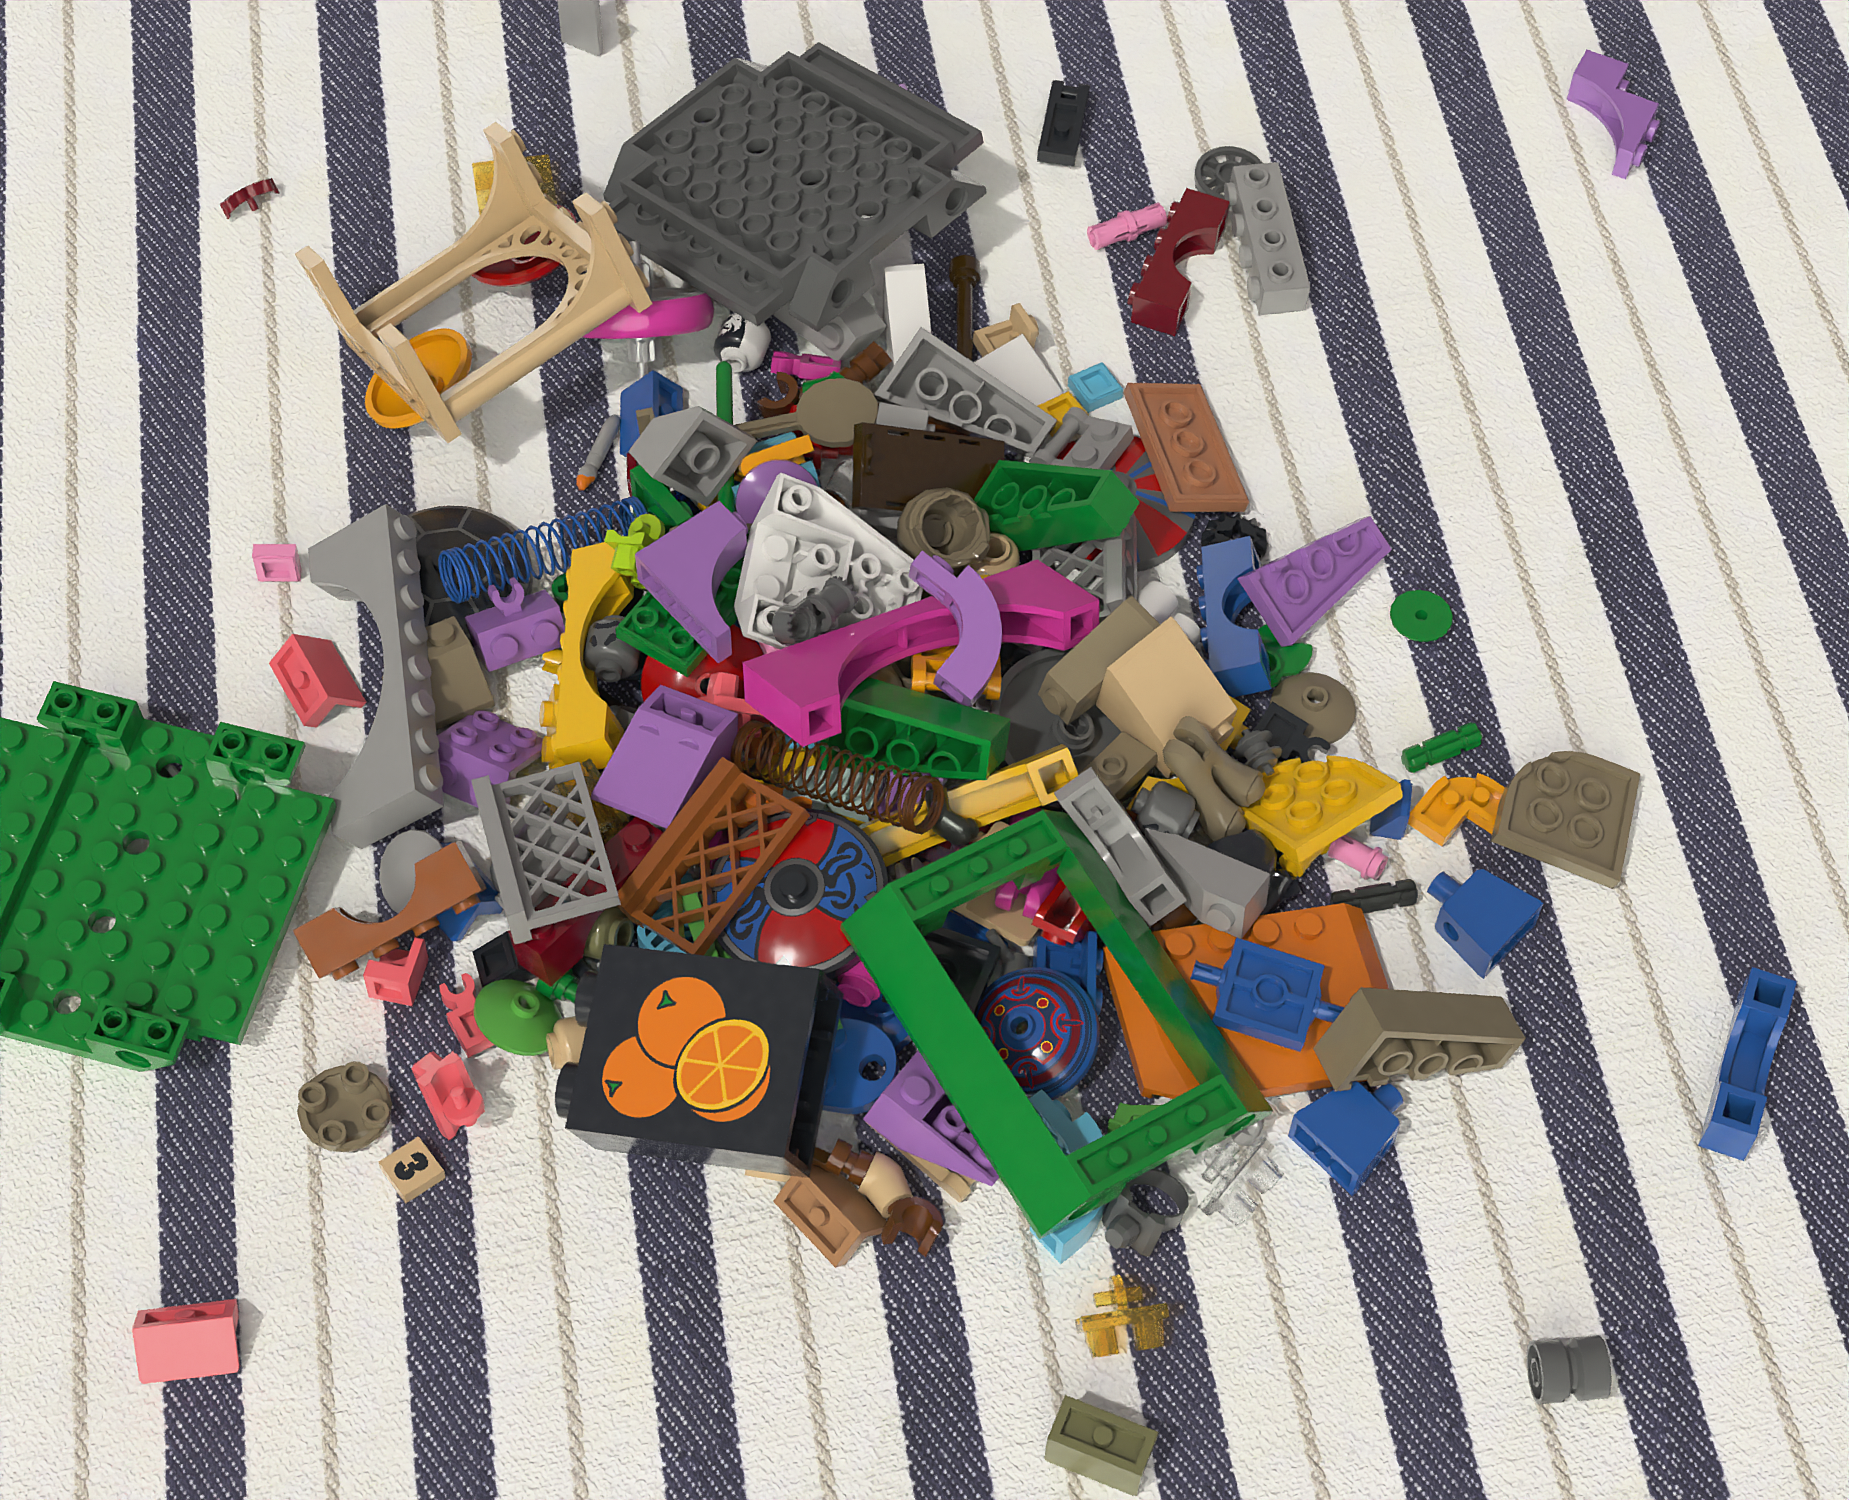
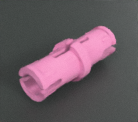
(1127, 226)

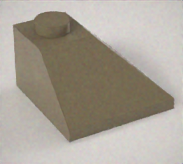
(456, 674)

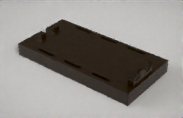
(903, 466)

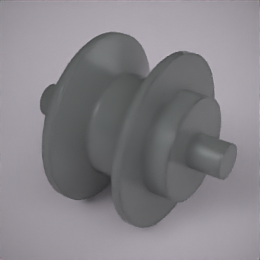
(1257, 750)

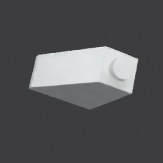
(904, 306)

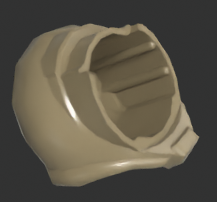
(944, 525)

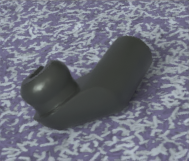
(952, 826)

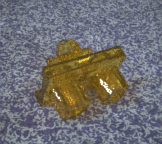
(1100, 1328)

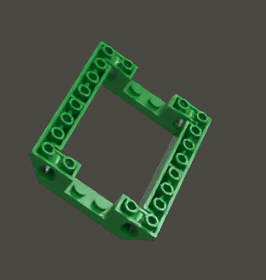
(1008, 1129)

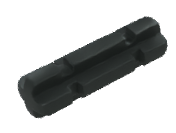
(1378, 896)

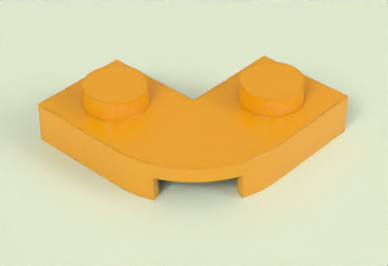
(1452, 802)

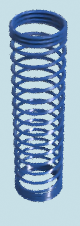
(452, 556)

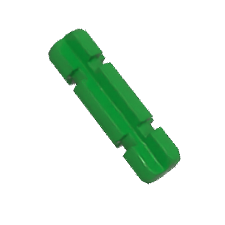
(1441, 747)

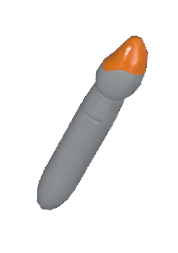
(598, 452)

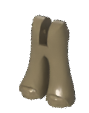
(1212, 778)

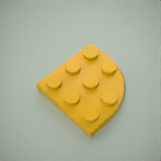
(1318, 802)

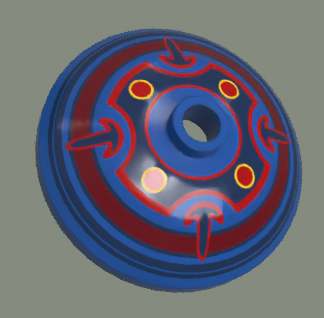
(1060, 1030)

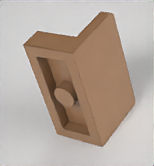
(829, 1213)

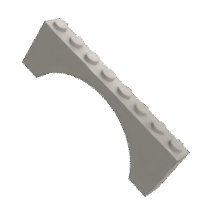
(398, 766)

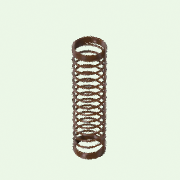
(764, 757)

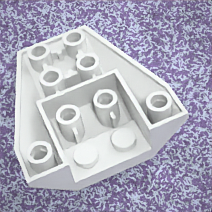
(802, 542)

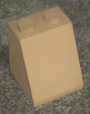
(1161, 684)

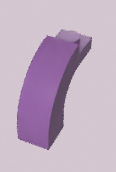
(978, 623)

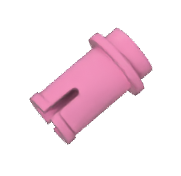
(1359, 856)

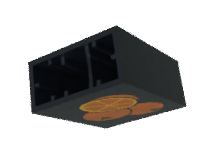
(701, 1059)

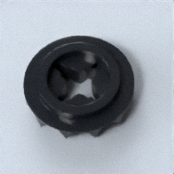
(1222, 528)

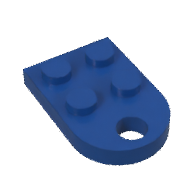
(853, 1049)

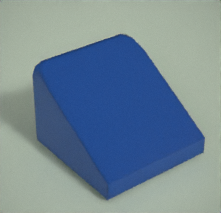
(1394, 819)

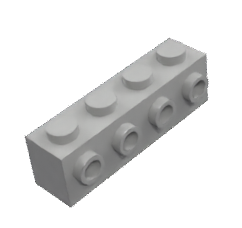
(1267, 239)

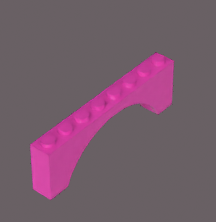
(809, 681)

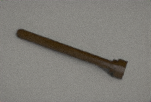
(964, 275)

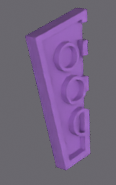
(1311, 579)

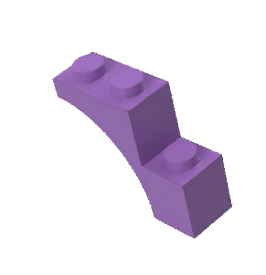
(1630, 119)

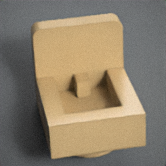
(997, 335)

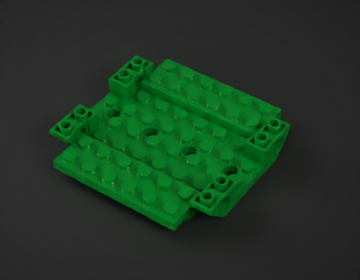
(191, 911)

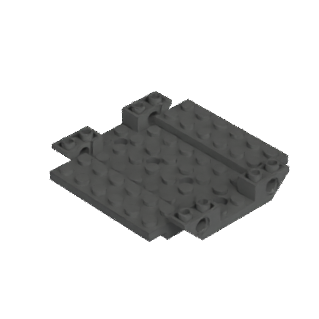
(750, 222)

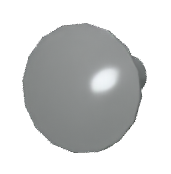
(398, 866)

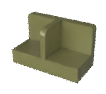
(1100, 1445)

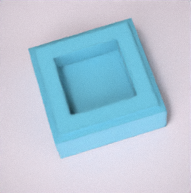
(1095, 387)

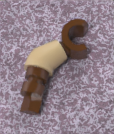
(888, 1190)

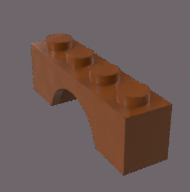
(441, 883)

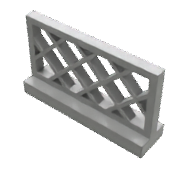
(1114, 564)
(509, 865)

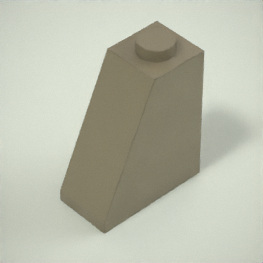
(1077, 678)

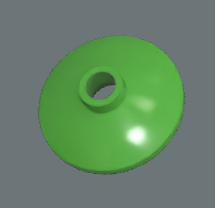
(515, 1016)

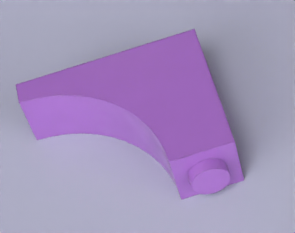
(688, 568)

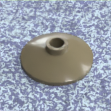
(1329, 718)

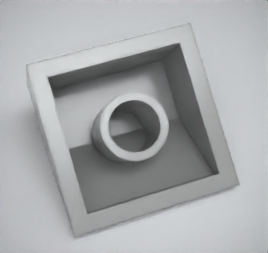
(692, 452)

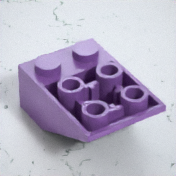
(665, 755)
(924, 1122)

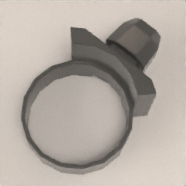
(1135, 1228)

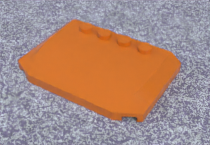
(1323, 934)

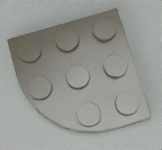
(1570, 814)

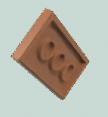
(1185, 448)

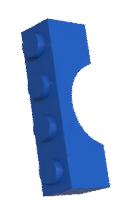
(1234, 652)
(1742, 1075)

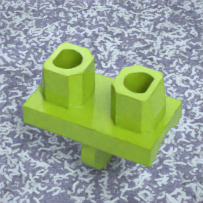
(641, 533)

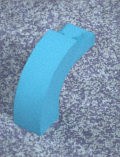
(1069, 1137)

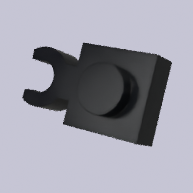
(1288, 733)

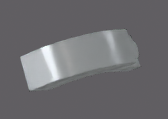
(1121, 846)

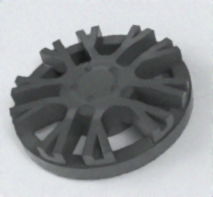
(1221, 171)

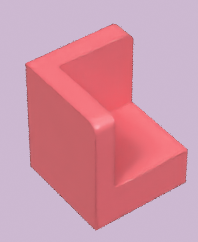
(397, 974)

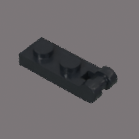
(1063, 123)

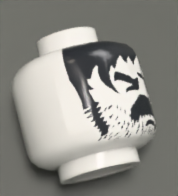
(741, 343)

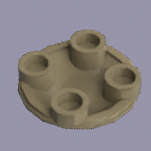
(344, 1108)

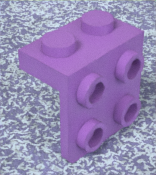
(484, 747)

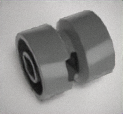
(1561, 1370)

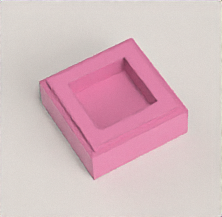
(276, 562)

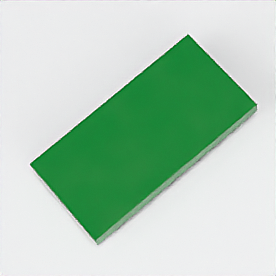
(662, 637)

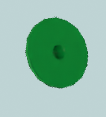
(1421, 615)

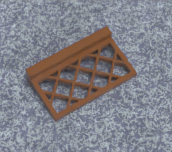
(687, 844)

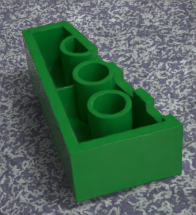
(1054, 503)
(918, 733)

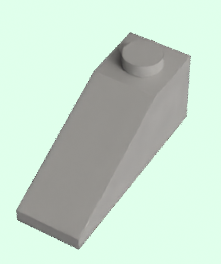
(1215, 885)

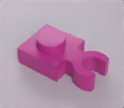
(805, 366)

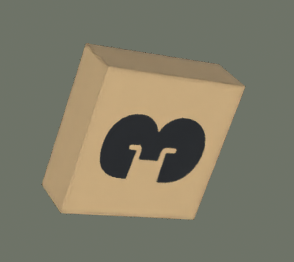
(412, 1169)

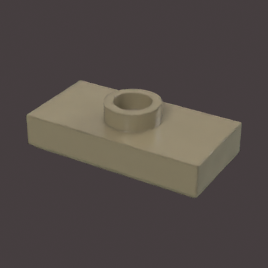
(1123, 763)

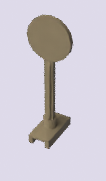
(824, 412)

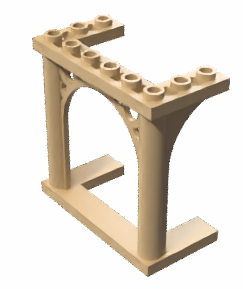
(509, 217)

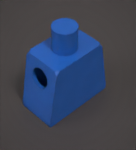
(1483, 917)
(1348, 1131)

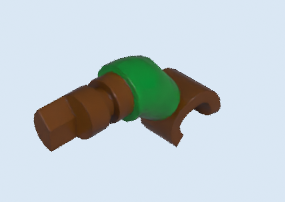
(863, 368)

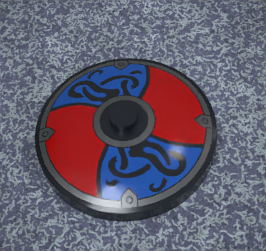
(804, 895)

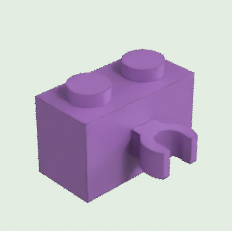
(515, 627)

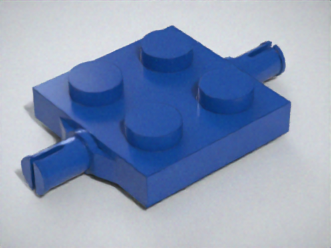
(1267, 994)

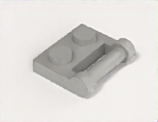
(1097, 448)

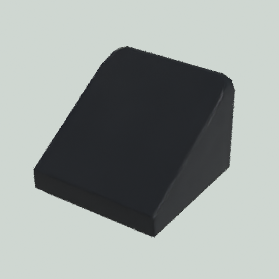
(499, 961)

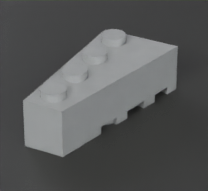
(963, 396)

